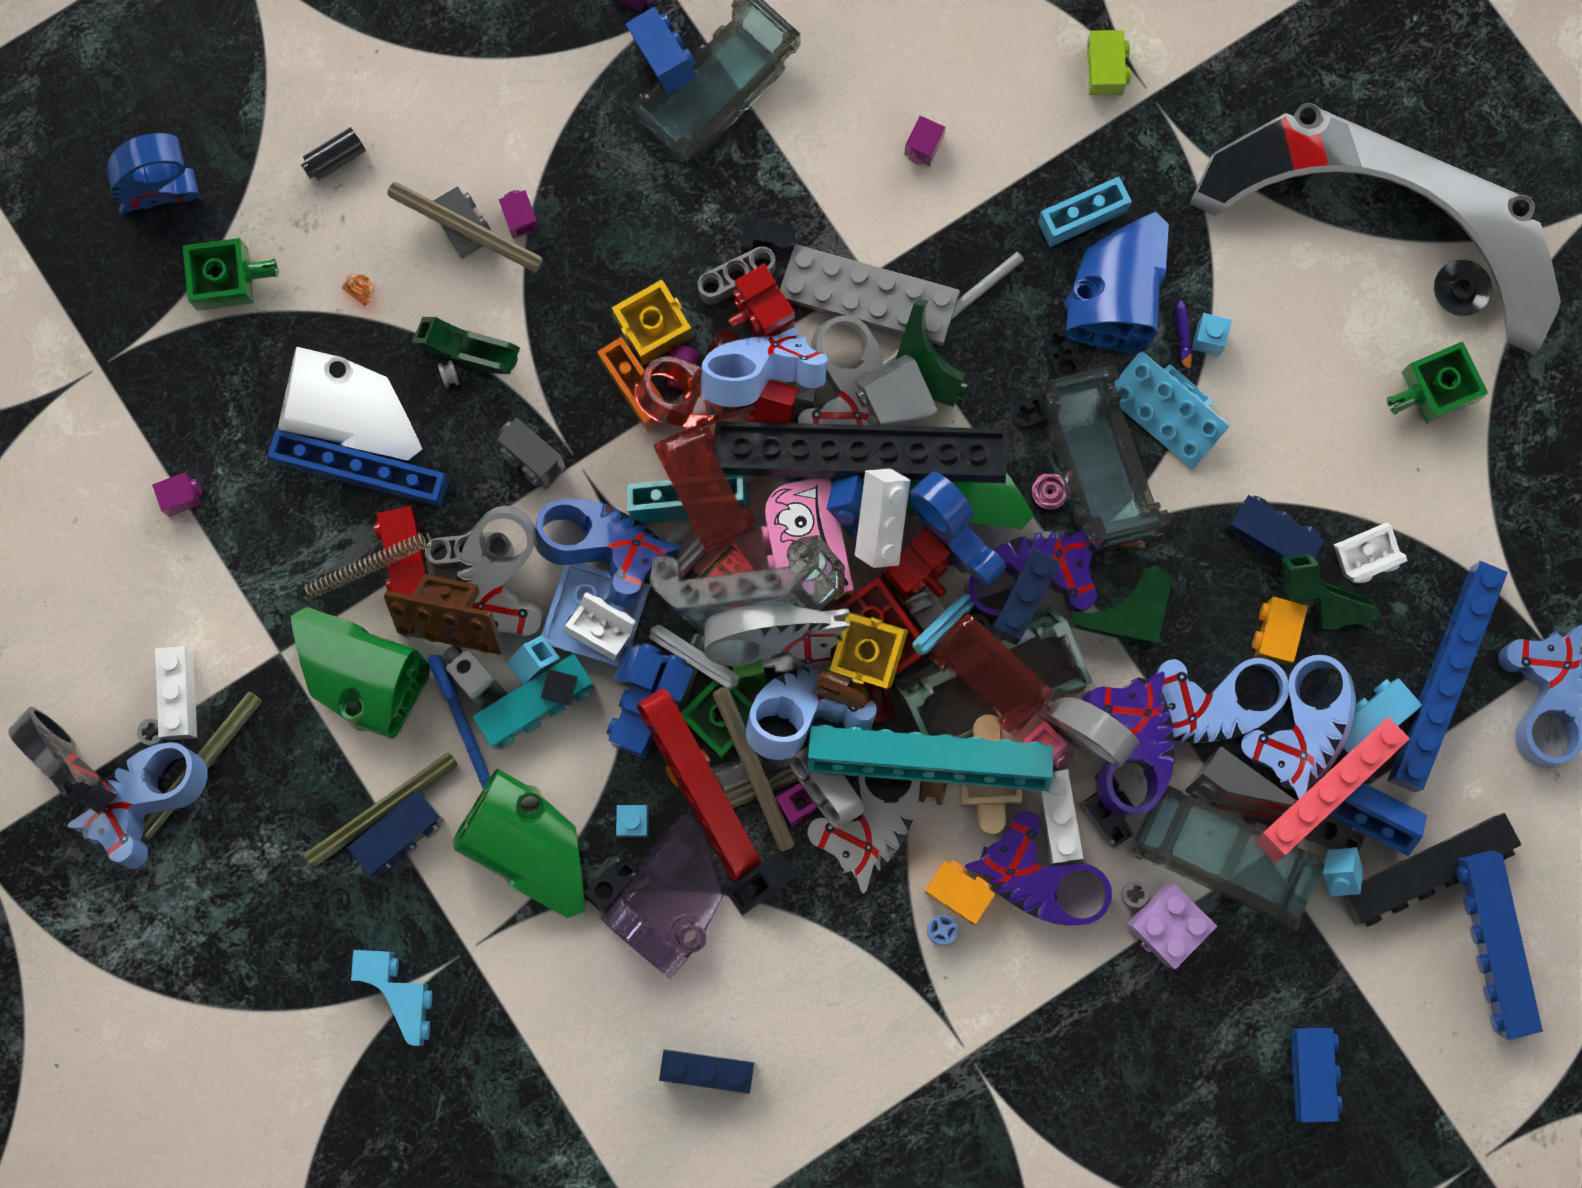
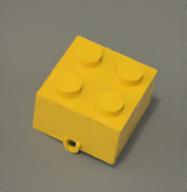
(652, 322)
(869, 651)

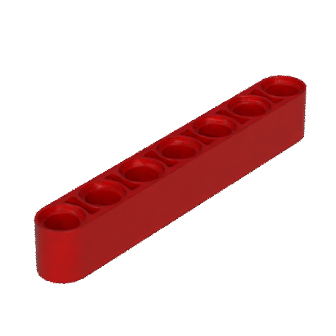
(698, 784)

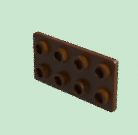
(443, 614)

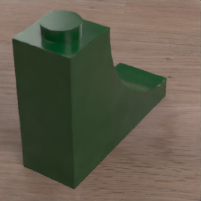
(942, 379)
(1138, 616)

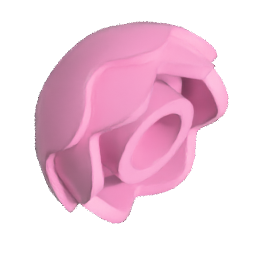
(1049, 482)

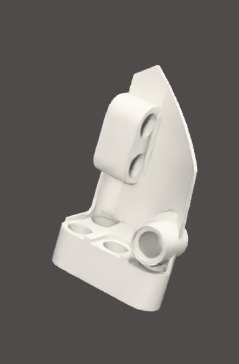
(350, 410)

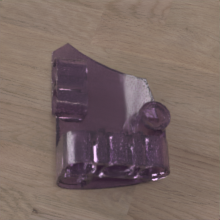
(669, 898)

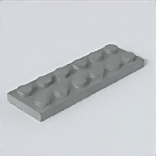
(865, 292)

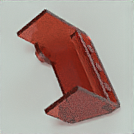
(704, 488)
(992, 673)

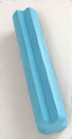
(942, 624)

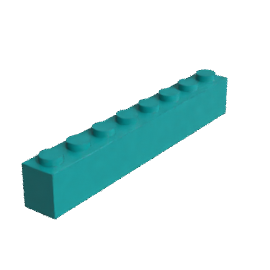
(930, 758)

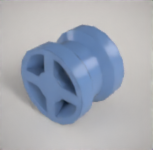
(944, 932)

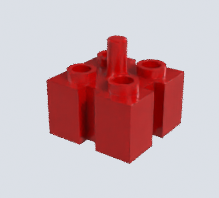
(761, 304)
(919, 566)

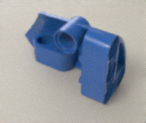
(1119, 288)

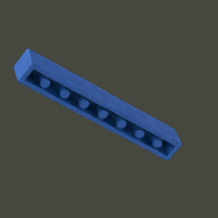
(1447, 676)

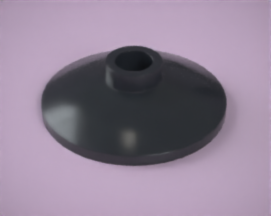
(1471, 278)

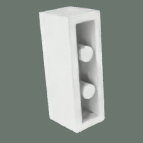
(882, 518)
(175, 693)
(1060, 820)

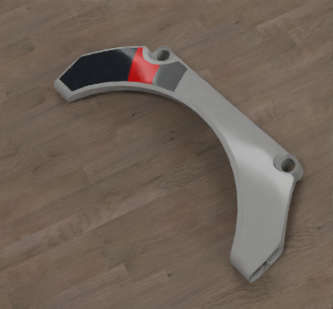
(1509, 243)

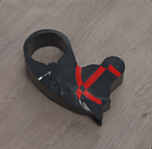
(55, 755)

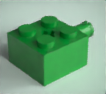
(234, 285)
(1426, 387)
(701, 719)

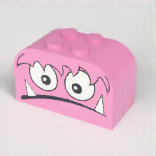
(800, 512)

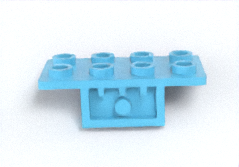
(1170, 408)

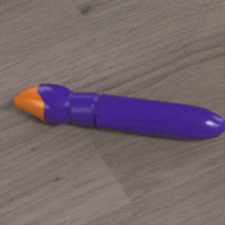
(1186, 352)

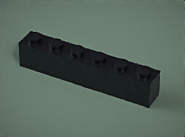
(1427, 870)

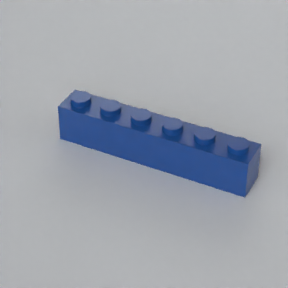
(358, 468)
(1499, 945)

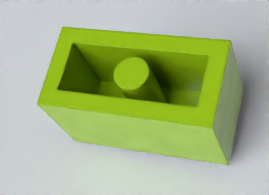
(1107, 62)

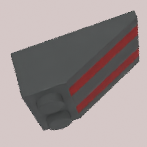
(1238, 788)

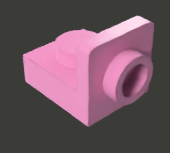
(1061, 750)

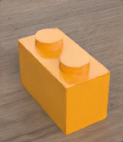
(1279, 630)
(960, 892)

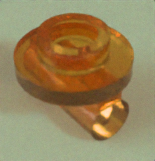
(359, 287)

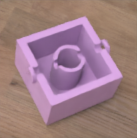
(1171, 925)

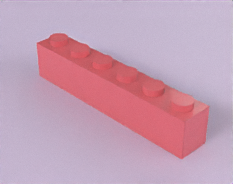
(1331, 790)

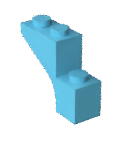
(405, 999)

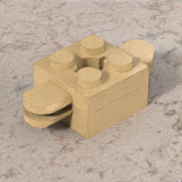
(989, 801)

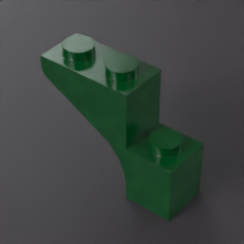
(469, 348)
(1332, 604)

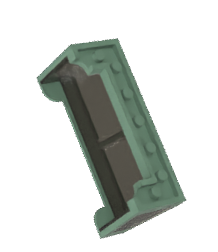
(948, 705)

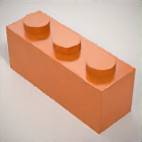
(625, 372)

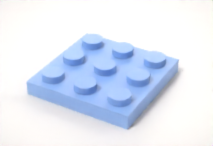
(572, 586)

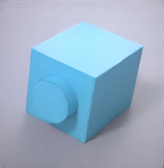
(1211, 334)
(532, 659)
(632, 821)
(1343, 872)

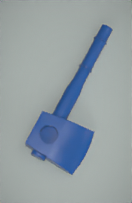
(449, 693)

